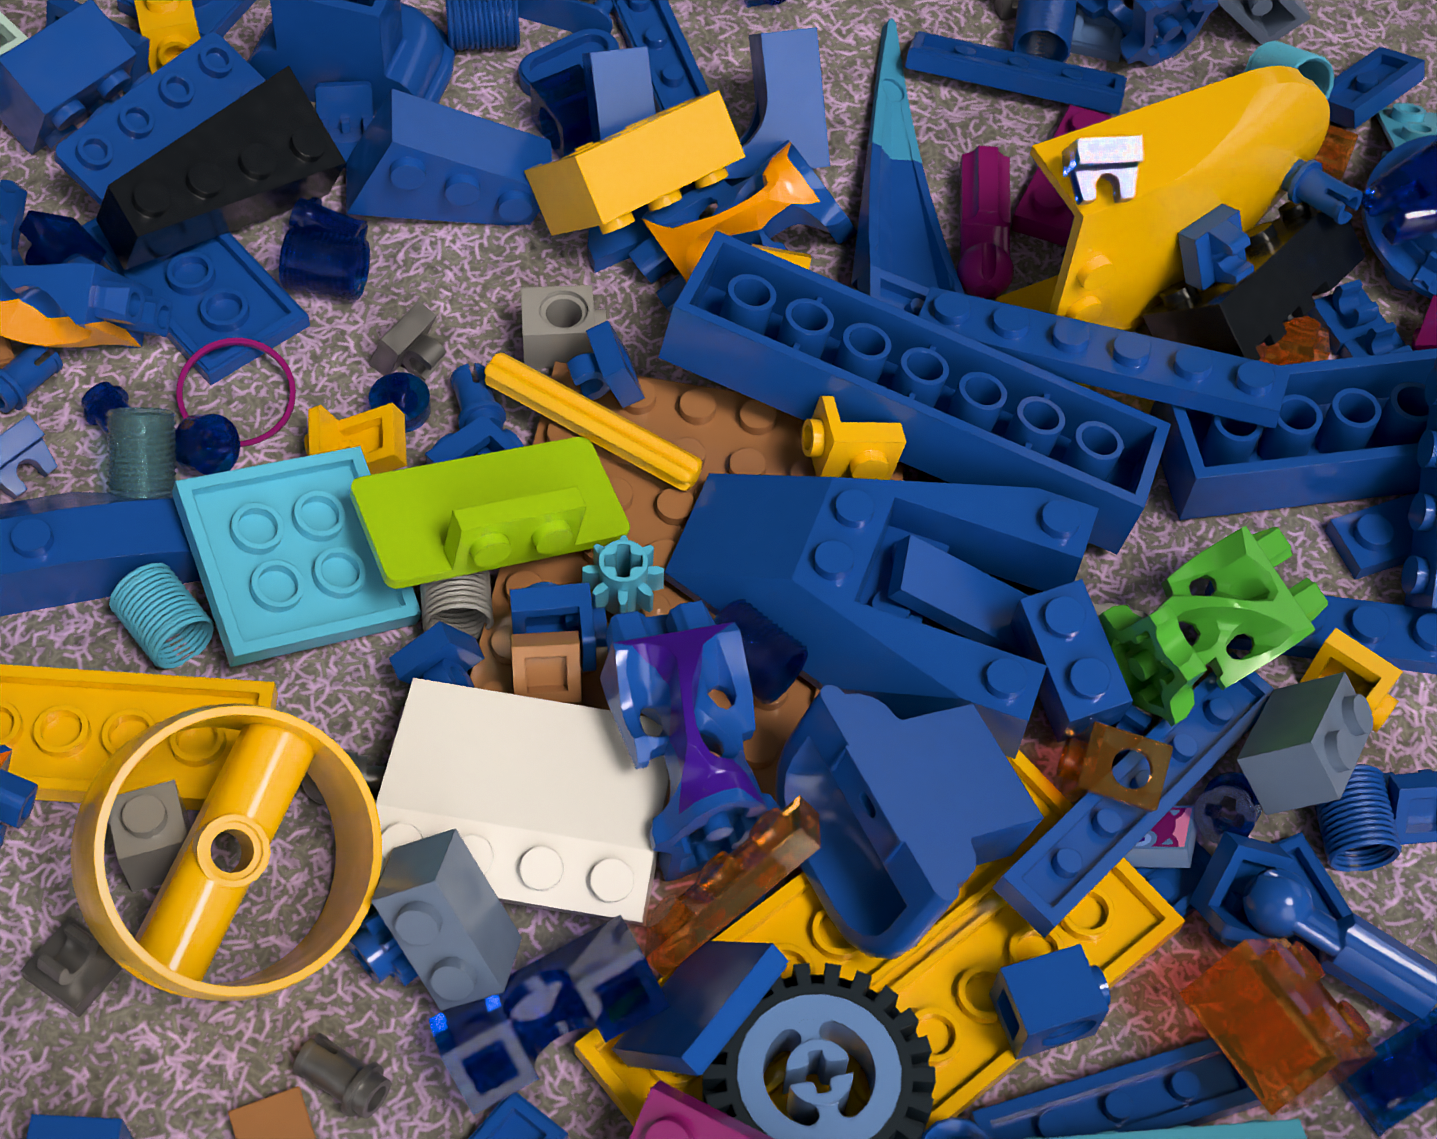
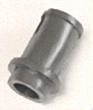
(343, 1076)

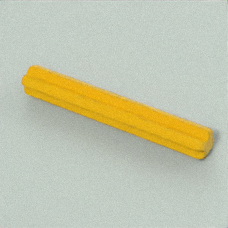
(593, 421)

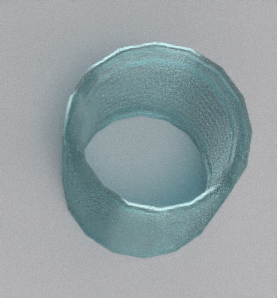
(140, 452)

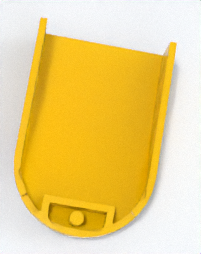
(1199, 152)

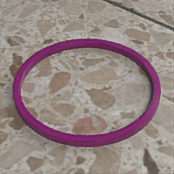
(241, 342)

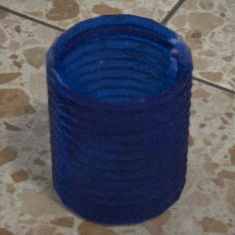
(324, 263)
(770, 653)

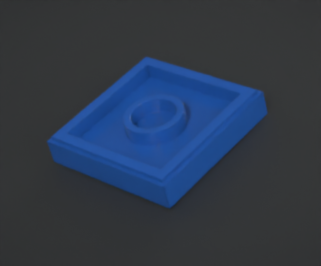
(707, 1003)

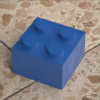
(63, 76)

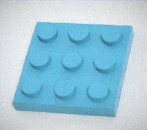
(288, 556)

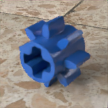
(379, 951)

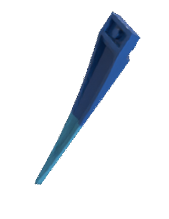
(898, 233)

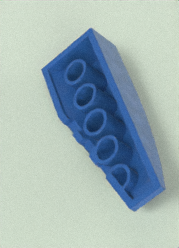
(82, 545)

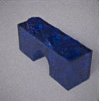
(584, 984)

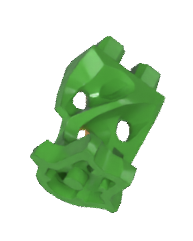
(1245, 600)

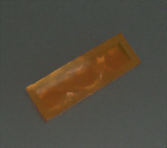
(731, 884)

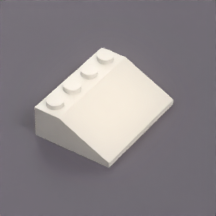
(533, 794)

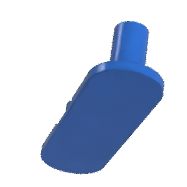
(568, 14)

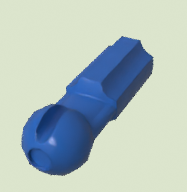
(1349, 947)

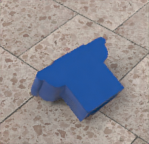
(356, 41)
(899, 812)

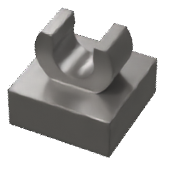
(410, 345)
(71, 967)

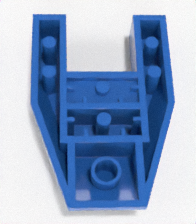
(822, 566)

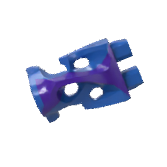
(670, 684)

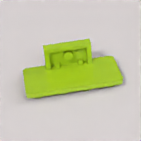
(487, 511)

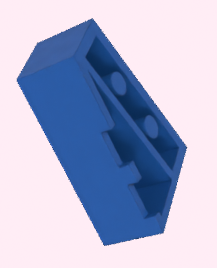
(442, 166)

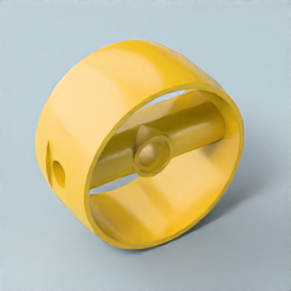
(249, 803)

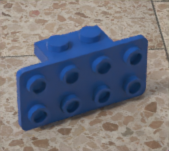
(155, 113)

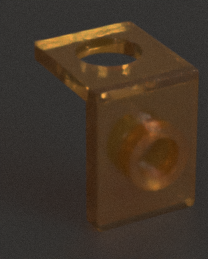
(1088, 761)

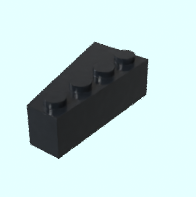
(223, 174)
(1292, 261)

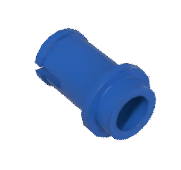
(1320, 190)
(22, 376)
(475, 397)

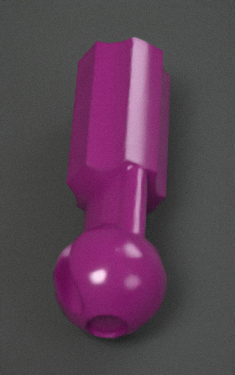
(985, 223)

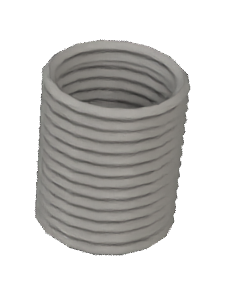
(459, 602)

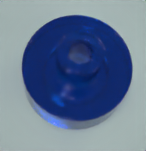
(407, 393)
(206, 444)

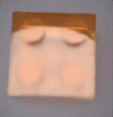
(1280, 1023)

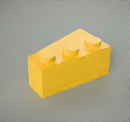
(637, 167)

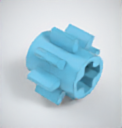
(623, 576)

